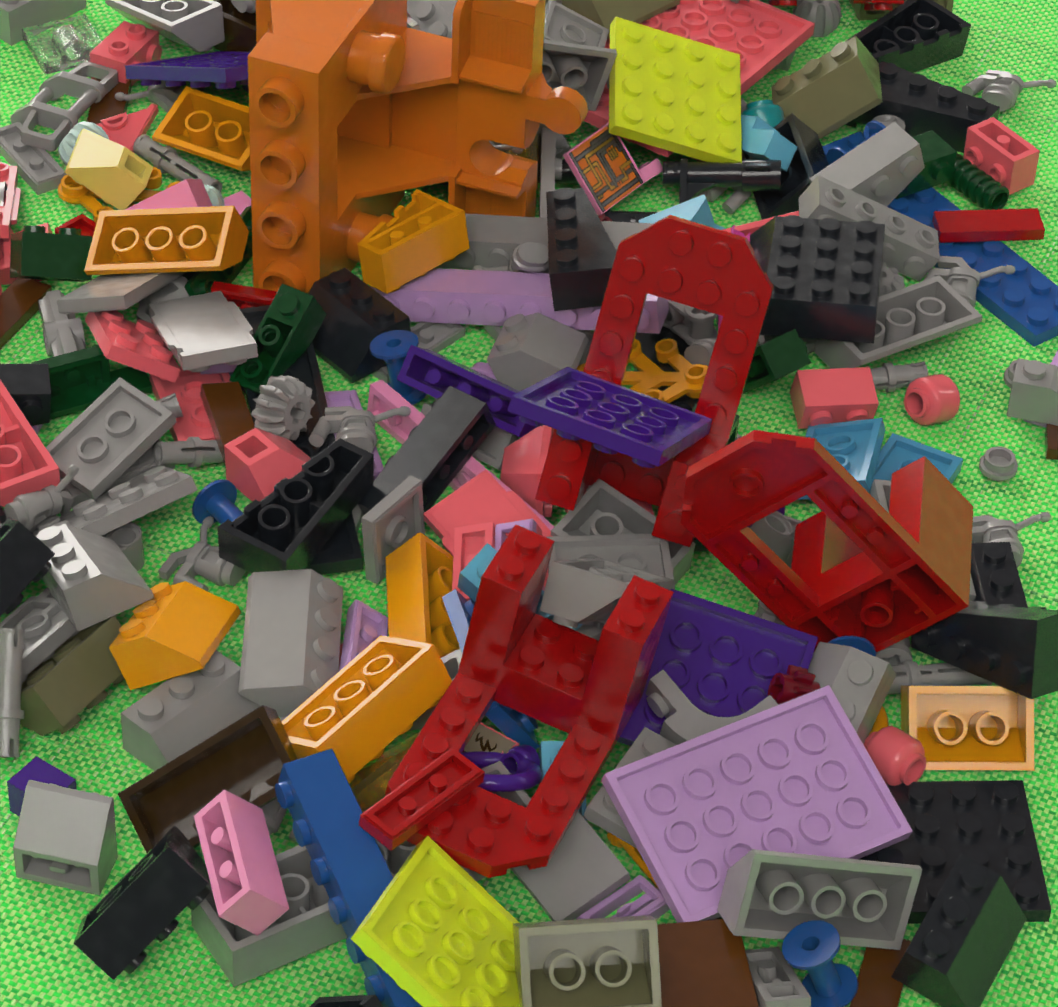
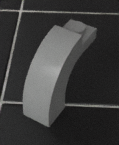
(683, 718)

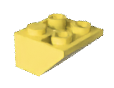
(108, 169)

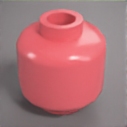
(932, 399)
(896, 755)

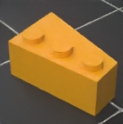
(412, 242)

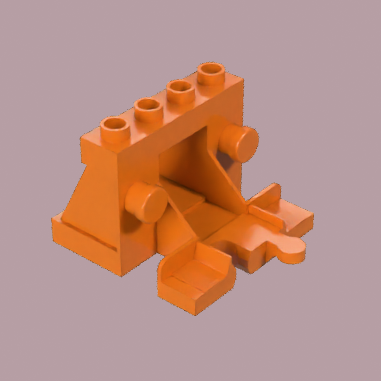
(364, 108)

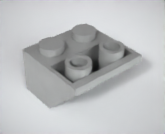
(65, 837)

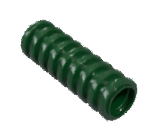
(978, 185)

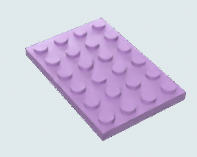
(763, 783)

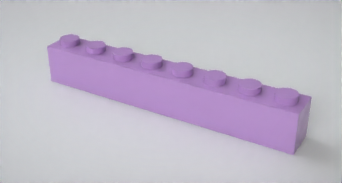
(495, 296)

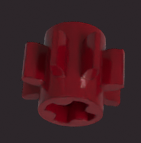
(792, 685)

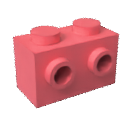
(127, 46)
(1001, 154)
(833, 396)

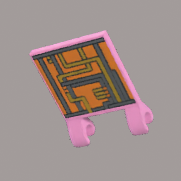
(607, 169)

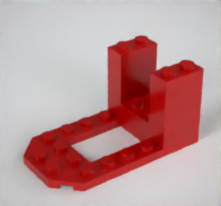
(692, 268)
(852, 561)
(550, 676)

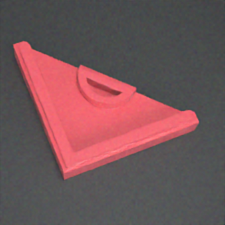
(128, 127)

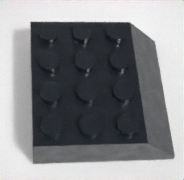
(821, 276)

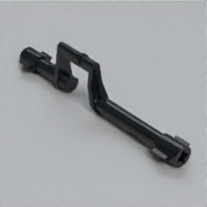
(698, 178)

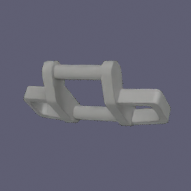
(61, 120)

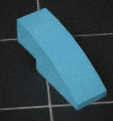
(764, 142)

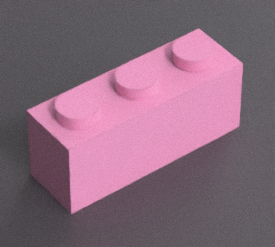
(241, 863)

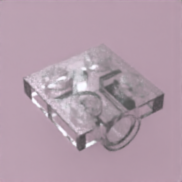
(61, 43)

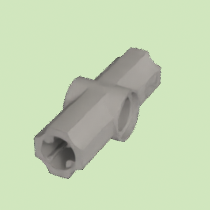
(60, 331)

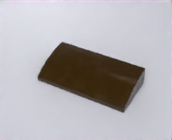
(239, 758)

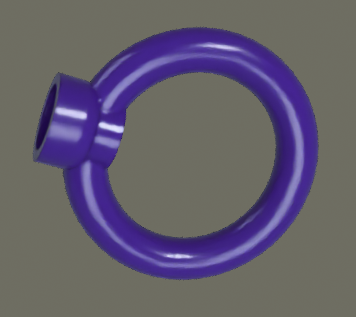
(523, 774)

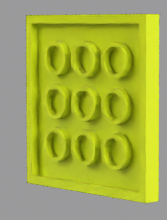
(675, 93)
(442, 935)

